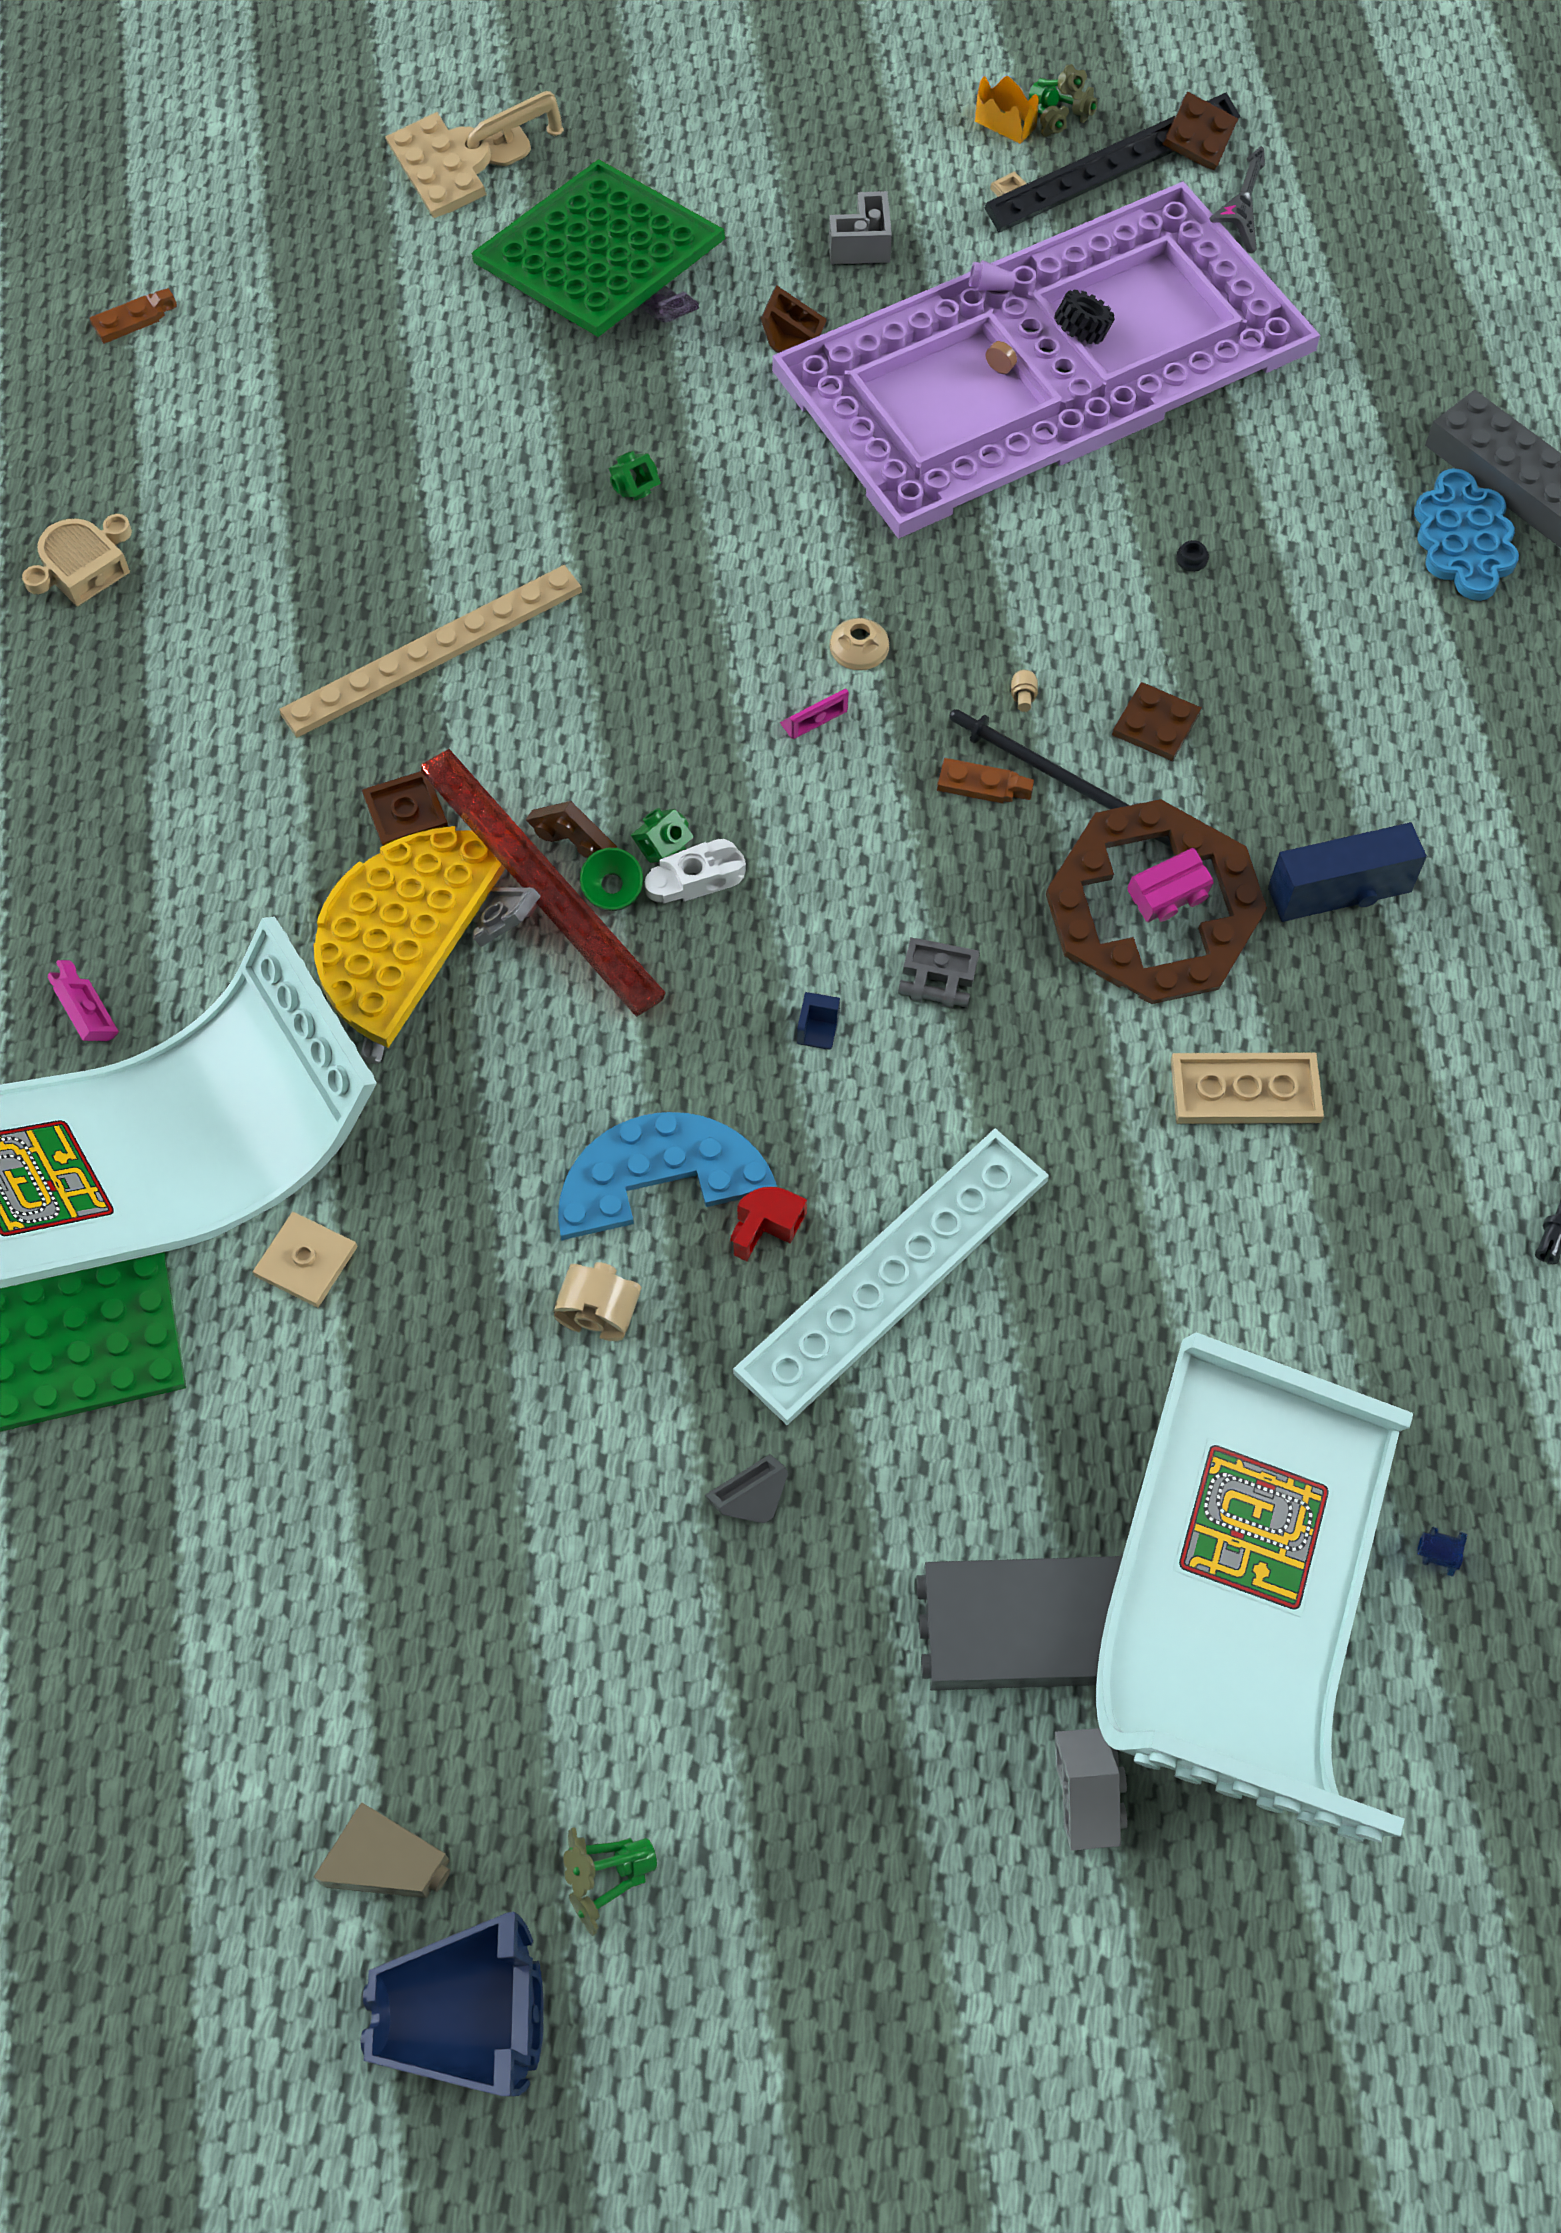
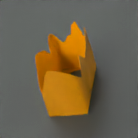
(1010, 99)

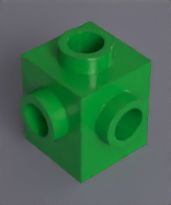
(643, 475)
(662, 834)

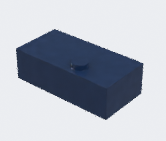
(1346, 872)

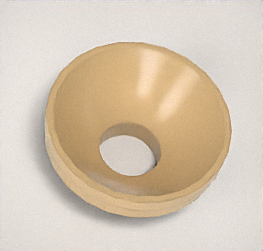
(859, 653)

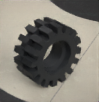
(1084, 317)

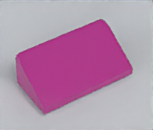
(816, 714)

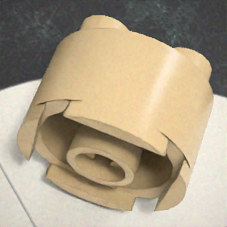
(597, 1300)

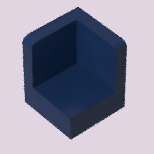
(818, 1020)

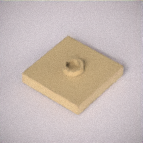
(305, 1259)

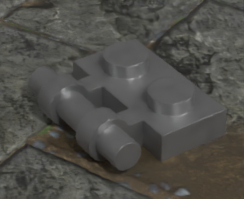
(940, 963)

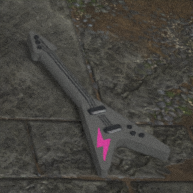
(1240, 208)

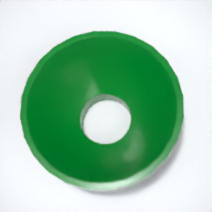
(611, 862)

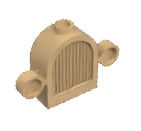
(79, 558)

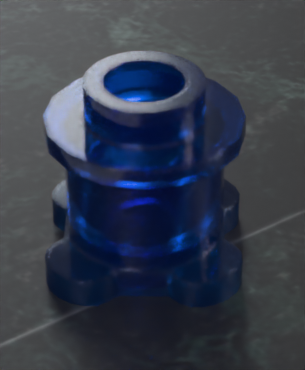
(1442, 1549)

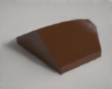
(789, 321)

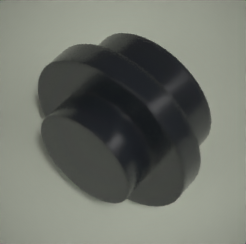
(1192, 556)

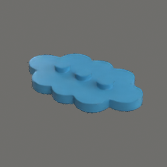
(1466, 534)

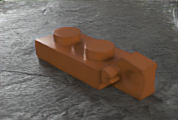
(133, 315)
(983, 782)

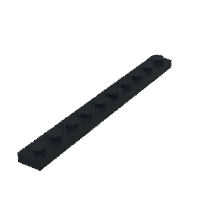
(1087, 173)

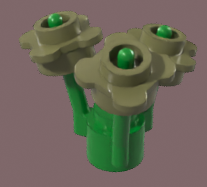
(1069, 83)

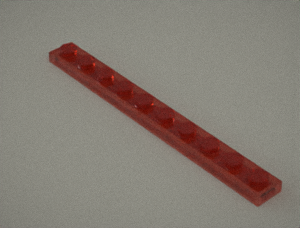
(534, 871)

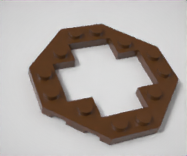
(1120, 959)

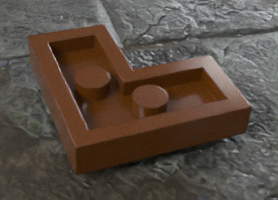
(568, 822)

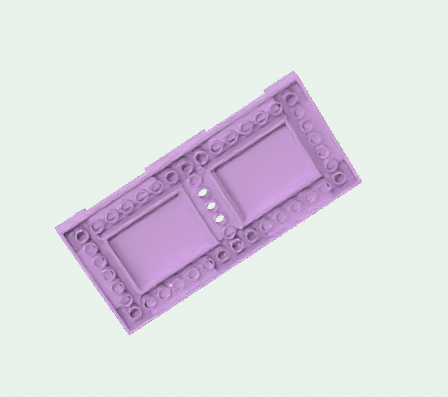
(937, 426)

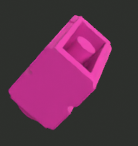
(1170, 886)

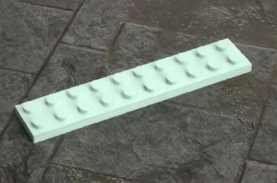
(889, 1276)

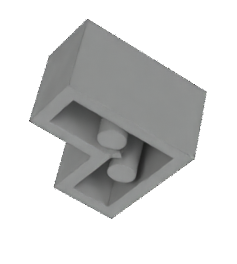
(863, 235)
(1090, 1789)

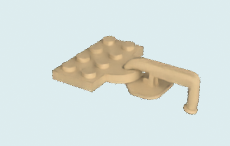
(446, 161)

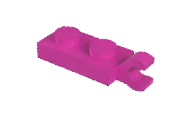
(82, 1004)

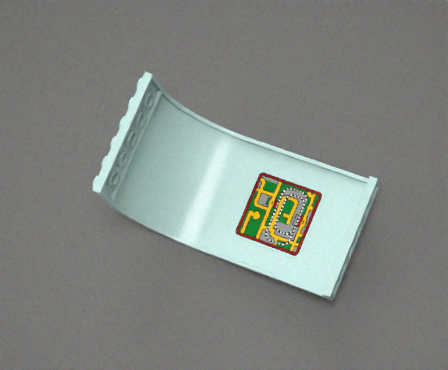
(184, 1132)
(1247, 1582)

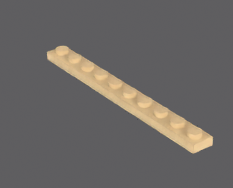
(429, 651)

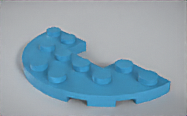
(654, 1152)

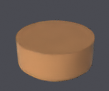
(1001, 357)

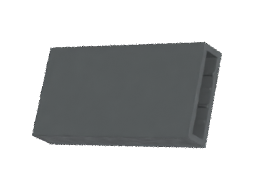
(1014, 1621)

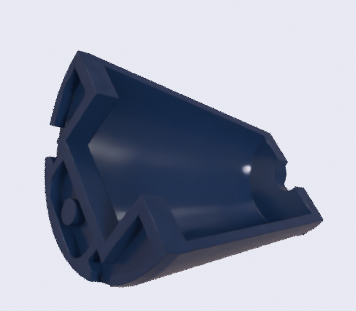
(461, 2009)

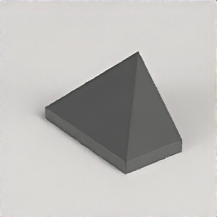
(753, 1492)

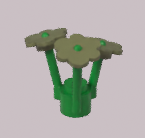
(630, 1859)

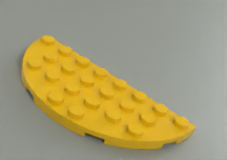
(397, 924)

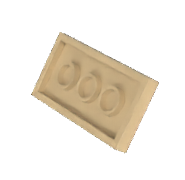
(1246, 1088)

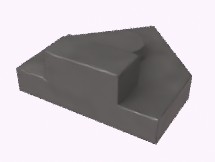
(502, 911)

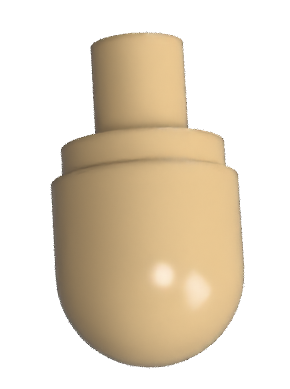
(1026, 685)

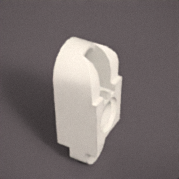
(717, 868)

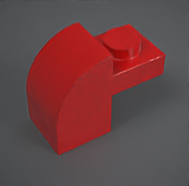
(767, 1211)

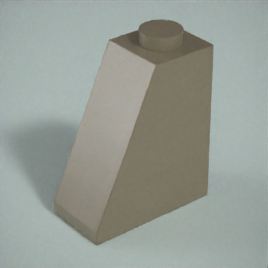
(382, 1858)

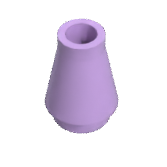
(989, 277)

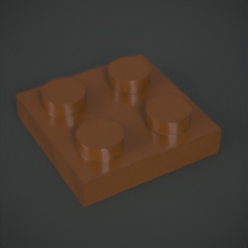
(1200, 131)
(1156, 721)
(404, 807)

